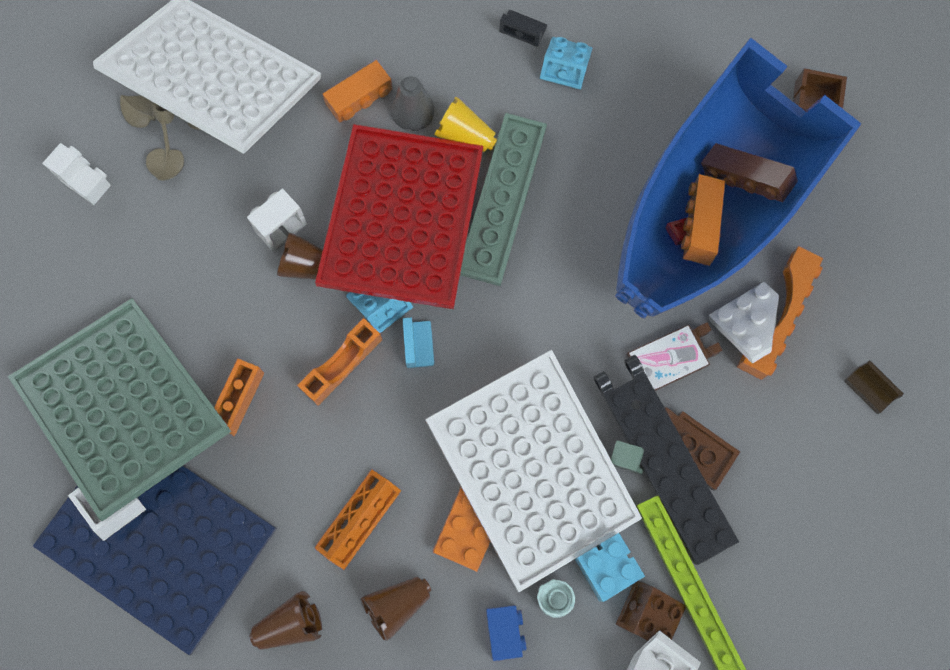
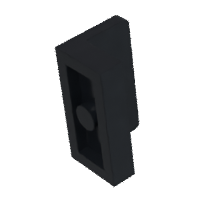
(522, 27)

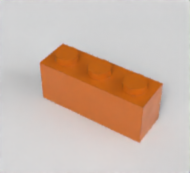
(358, 91)
(238, 393)

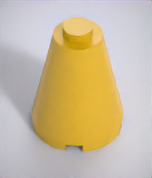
(465, 126)

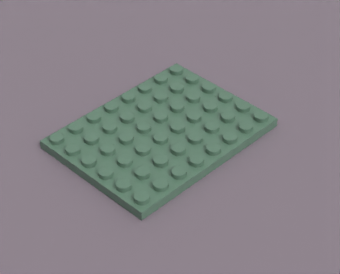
(118, 408)

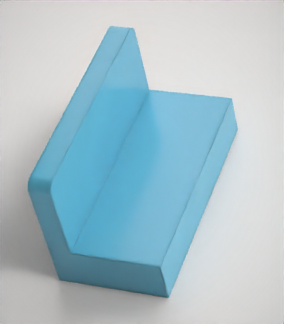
(418, 343)

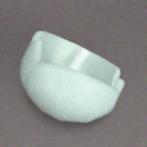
(556, 598)

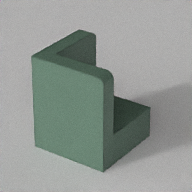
(627, 457)

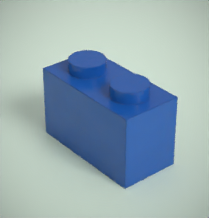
(504, 632)

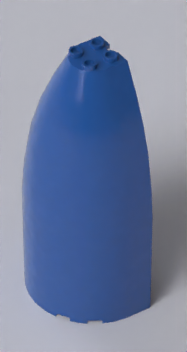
(747, 116)

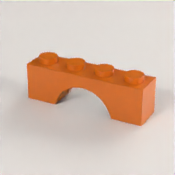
(354, 350)

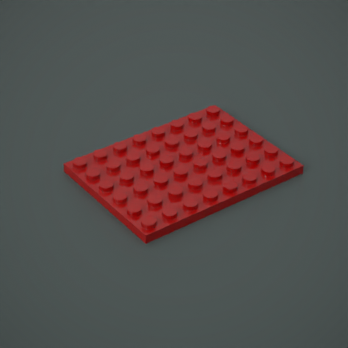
(401, 217)

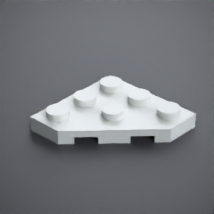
(749, 321)

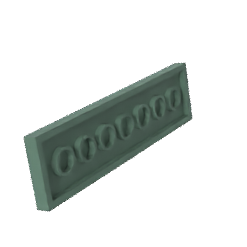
(502, 199)

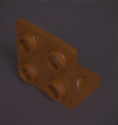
(650, 611)

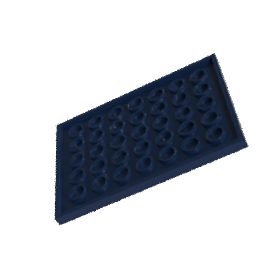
(171, 561)

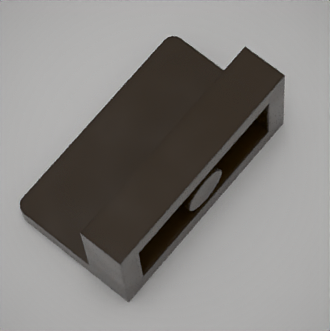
(873, 386)

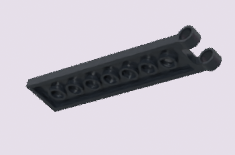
(668, 464)

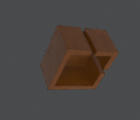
(814, 84)

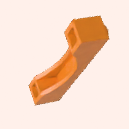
(798, 276)

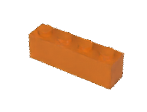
(703, 220)

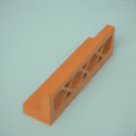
(360, 521)

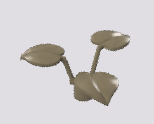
(138, 113)

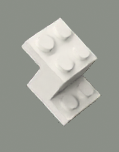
(662, 654)

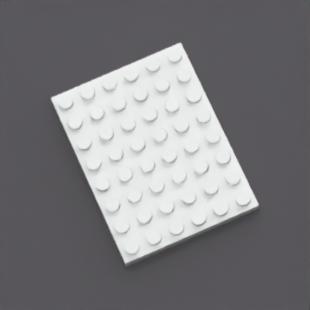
(208, 72)
(533, 470)

